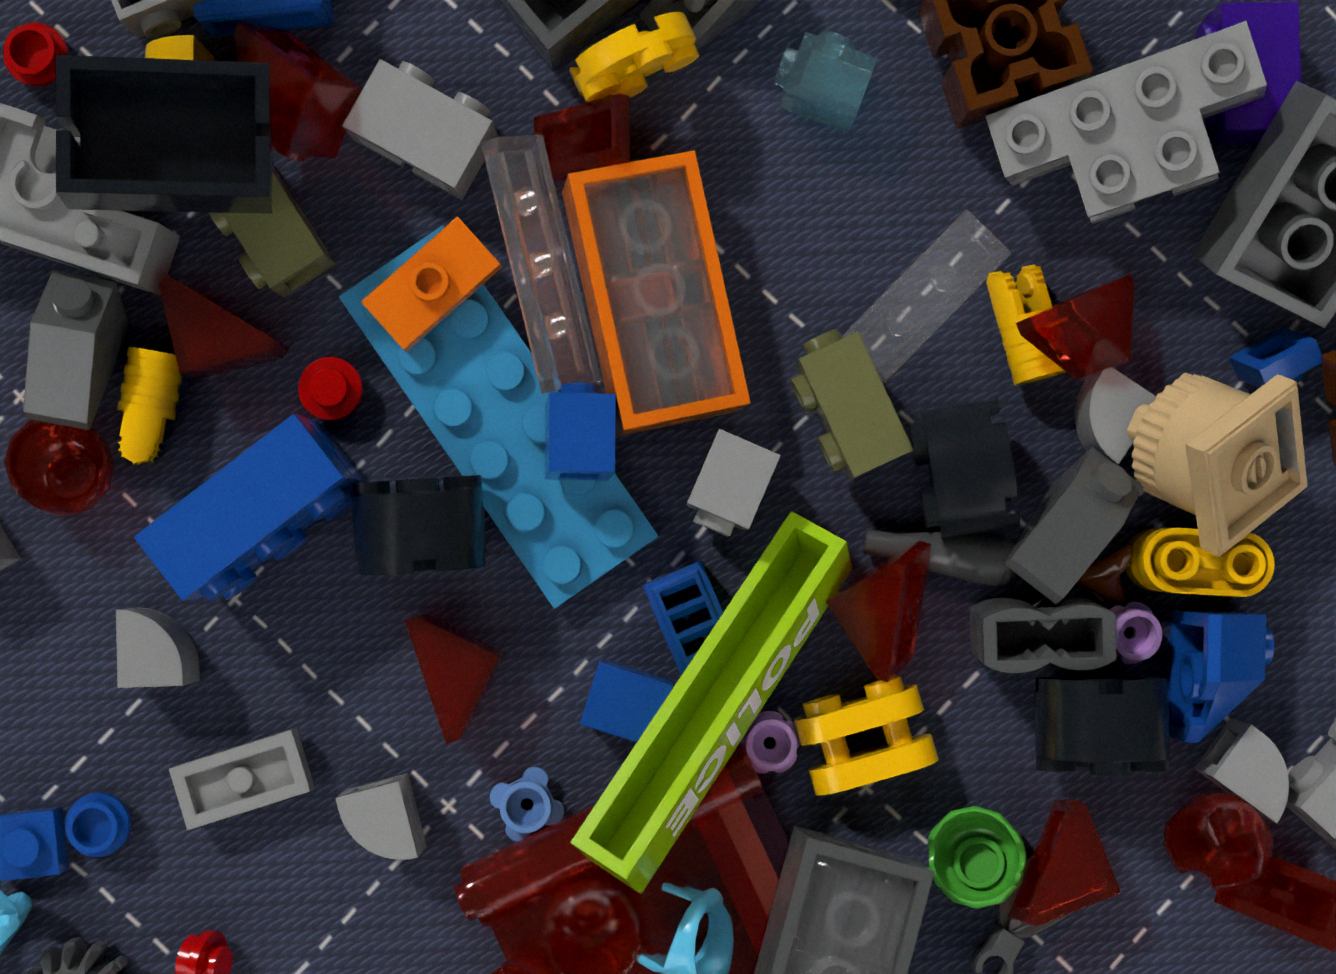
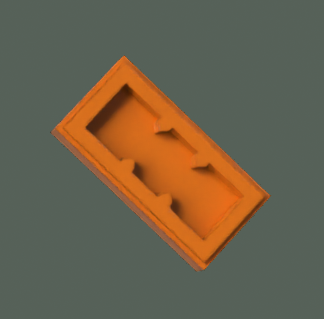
(431, 284)

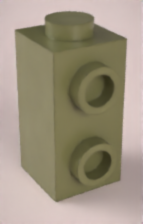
(278, 246)
(850, 403)

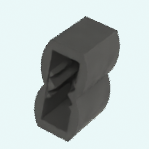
(1026, 637)

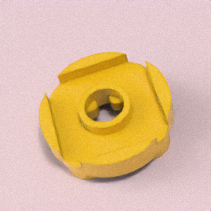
(629, 56)

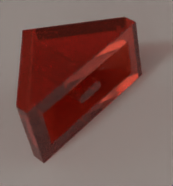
(587, 135)
(1087, 329)
(211, 338)
(884, 609)
(454, 670)
(1065, 869)
(1289, 899)

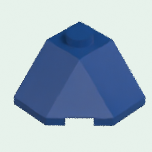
(1213, 667)

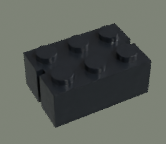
(164, 135)

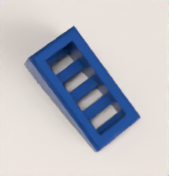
(222, 16)
(672, 583)

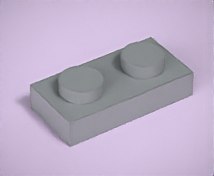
(242, 778)

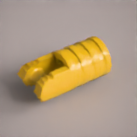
(1014, 305)
(147, 402)

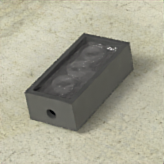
(843, 909)

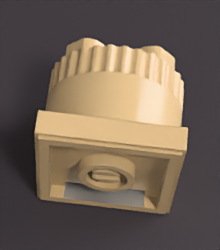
(1221, 453)

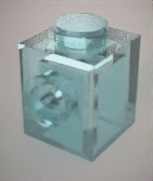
(825, 79)

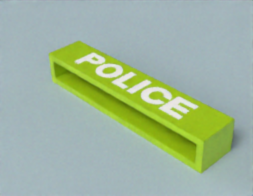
(714, 702)

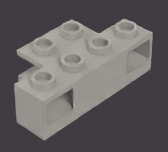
(1133, 125)
(39, 223)

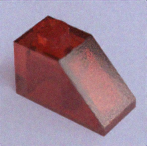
(307, 92)

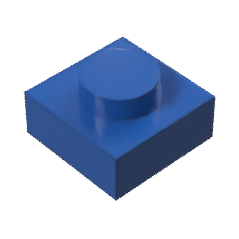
(1279, 353)
(32, 844)

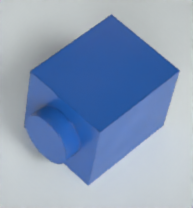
(580, 433)
(624, 699)

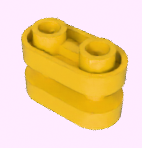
(1176, 563)
(884, 705)

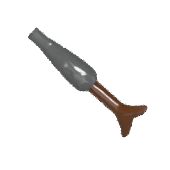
(983, 559)

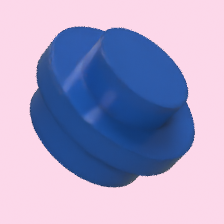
(98, 824)

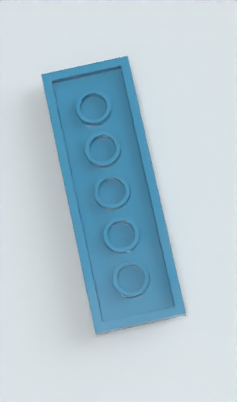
(488, 413)

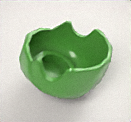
(976, 857)

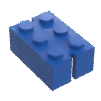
(251, 511)

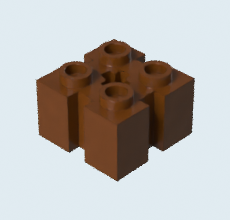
(989, 76)

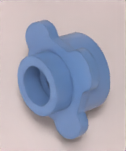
(521, 821)

